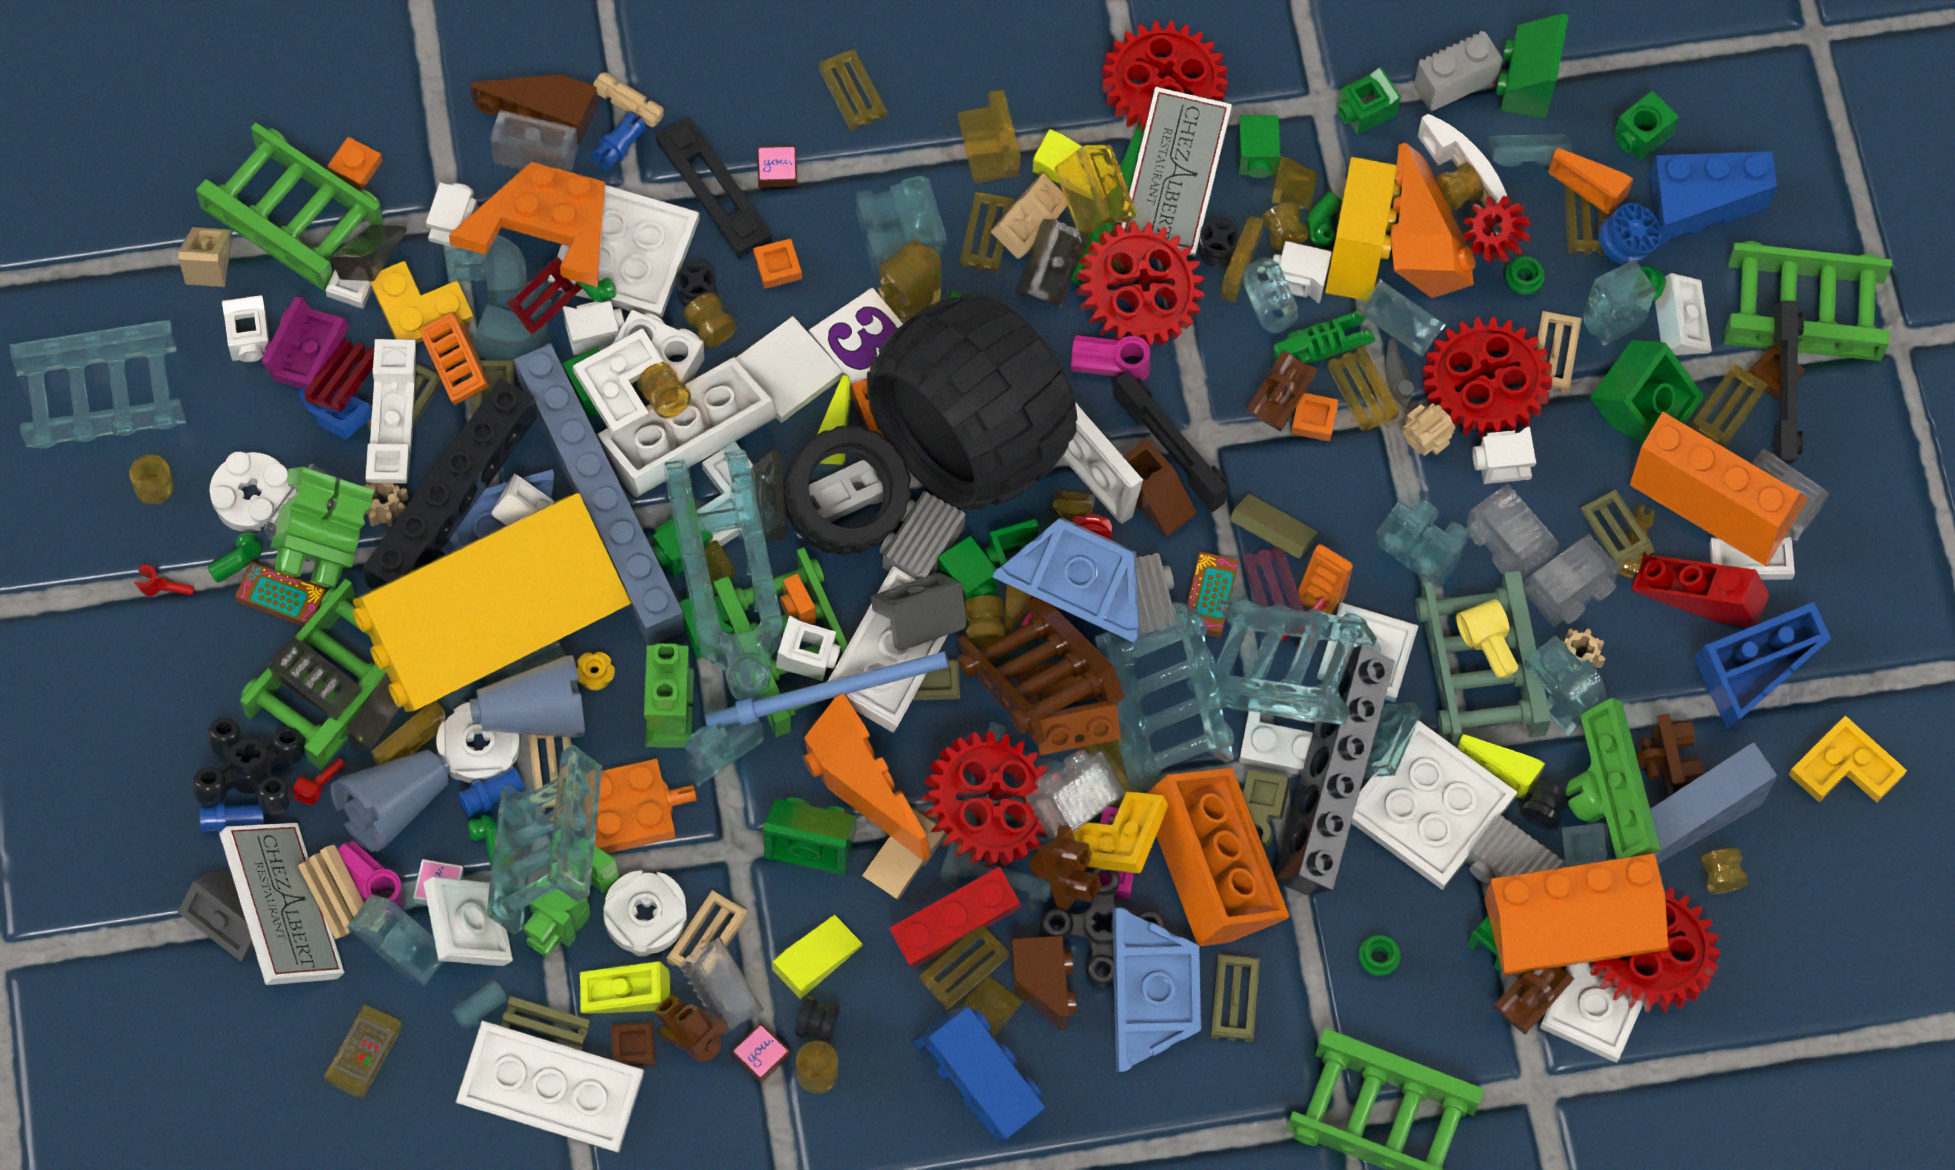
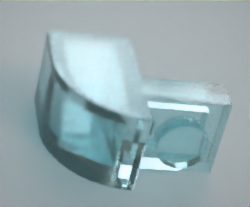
(501, 267)
(503, 334)
(1571, 684)

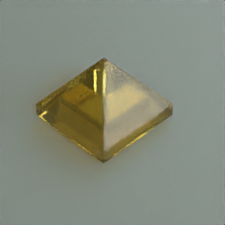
(1073, 503)
(718, 563)

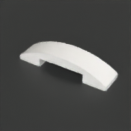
(1448, 143)
(392, 411)

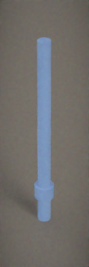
(749, 711)

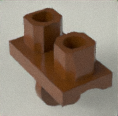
(1282, 391)
(1667, 740)
(1064, 868)
(1532, 996)
(690, 1029)

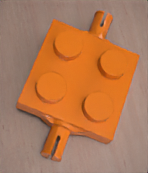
(636, 807)

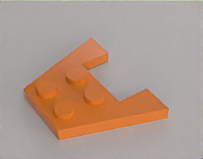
(546, 206)

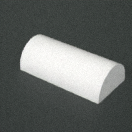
(721, 410)

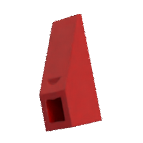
(1705, 589)

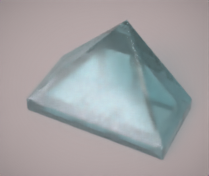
(1401, 318)

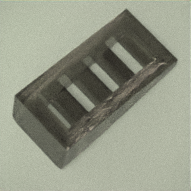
(296, 660)

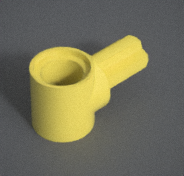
(1486, 630)

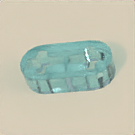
(1270, 295)

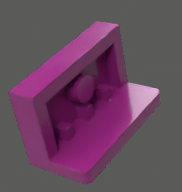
(302, 344)

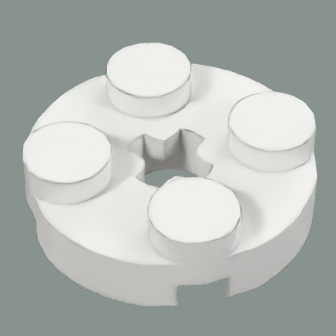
(239, 472)
(464, 761)
(646, 889)

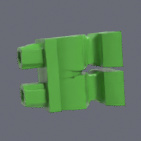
(313, 532)
(667, 696)
(558, 916)

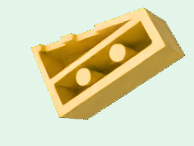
(1362, 228)

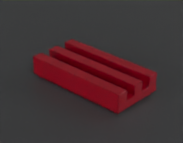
(569, 289)
(335, 375)

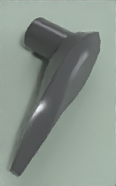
(1398, 375)

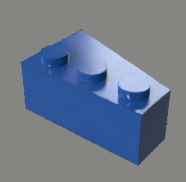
(1758, 659)
(981, 1071)

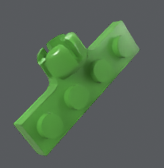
(1614, 783)

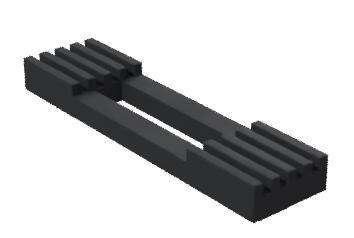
(740, 230)
(1787, 328)
(1138, 403)

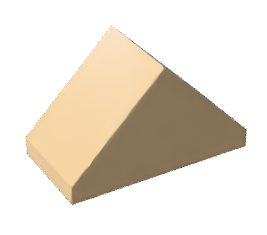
(205, 256)

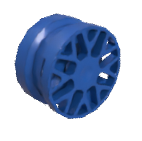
(1629, 220)

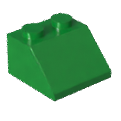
(1533, 66)
(1644, 385)
(809, 835)

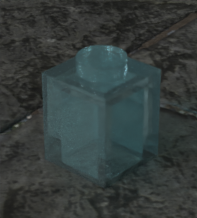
(1586, 844)

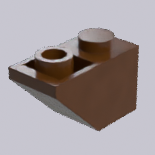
(1162, 493)
(1040, 977)

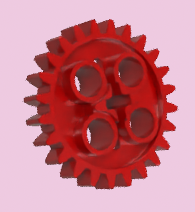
(1137, 61)
(1133, 251)
(1488, 377)
(987, 762)
(1668, 977)

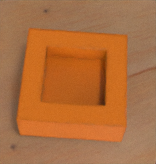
(355, 163)
(777, 263)
(1315, 417)
(797, 601)

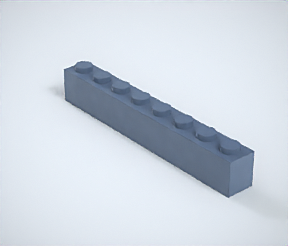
(592, 477)

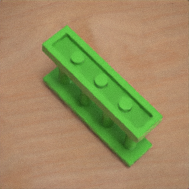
(283, 242)
(1819, 337)
(737, 601)
(326, 739)
(1378, 1069)

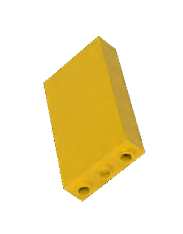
(490, 603)

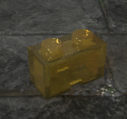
(911, 280)

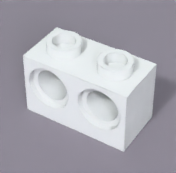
(667, 343)

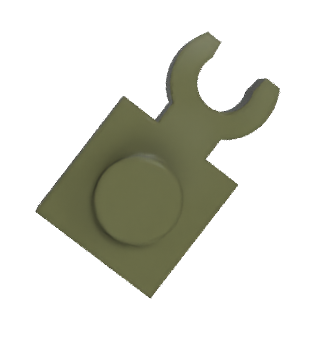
(1266, 799)

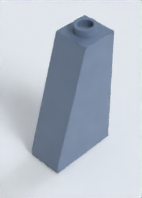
(1712, 801)

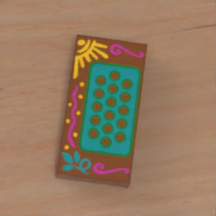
(1211, 585)
(279, 594)

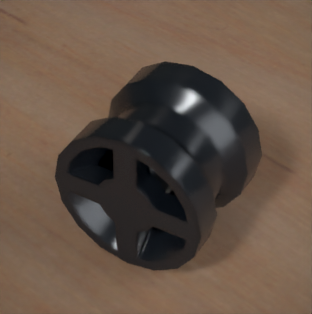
(1220, 233)
(695, 276)
(1545, 805)
(817, 1020)

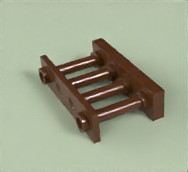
(1061, 641)

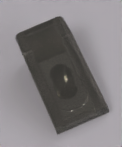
(367, 252)

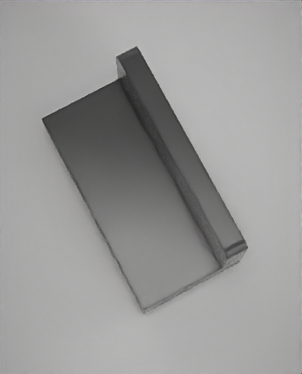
(922, 609)
(217, 911)

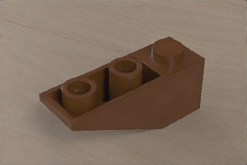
(540, 97)

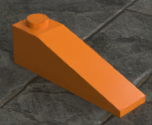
(1427, 239)
(848, 767)

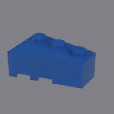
(1709, 189)

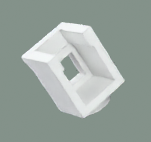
(449, 210)
(1304, 269)
(592, 326)
(251, 344)
(1505, 456)
(805, 662)

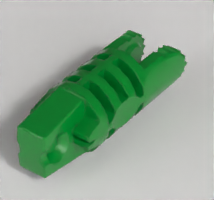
(1325, 339)

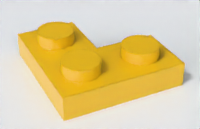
(408, 310)
(1850, 754)
(1131, 836)

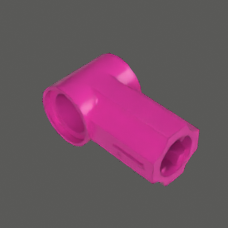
(1107, 355)
(369, 874)

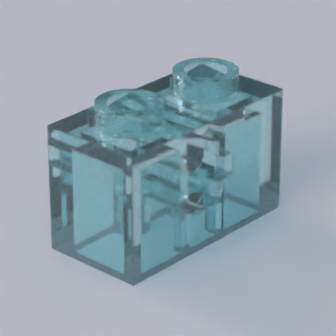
(1618, 302)
(396, 939)

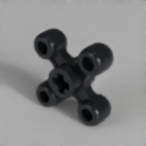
(248, 766)
(1084, 926)

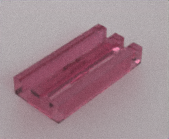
(1265, 557)

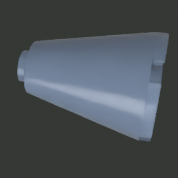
(533, 702)
(389, 796)

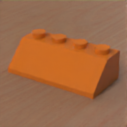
(1716, 489)
(1217, 857)
(1578, 914)

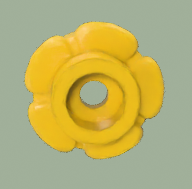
(596, 680)

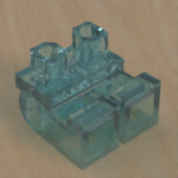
(897, 217)
(1421, 548)

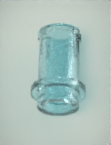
(479, 1004)

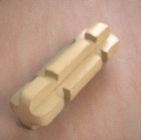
(628, 99)

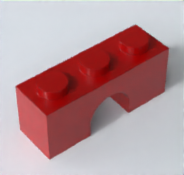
(955, 916)

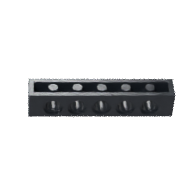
(453, 485)
(1333, 778)

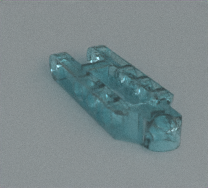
(743, 654)

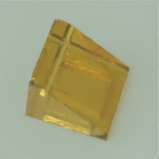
(1294, 184)
(1015, 606)
(994, 1003)

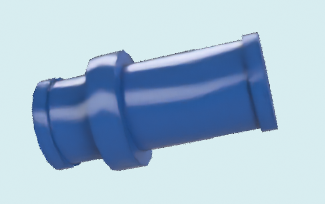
(614, 145)
(486, 793)
(222, 816)

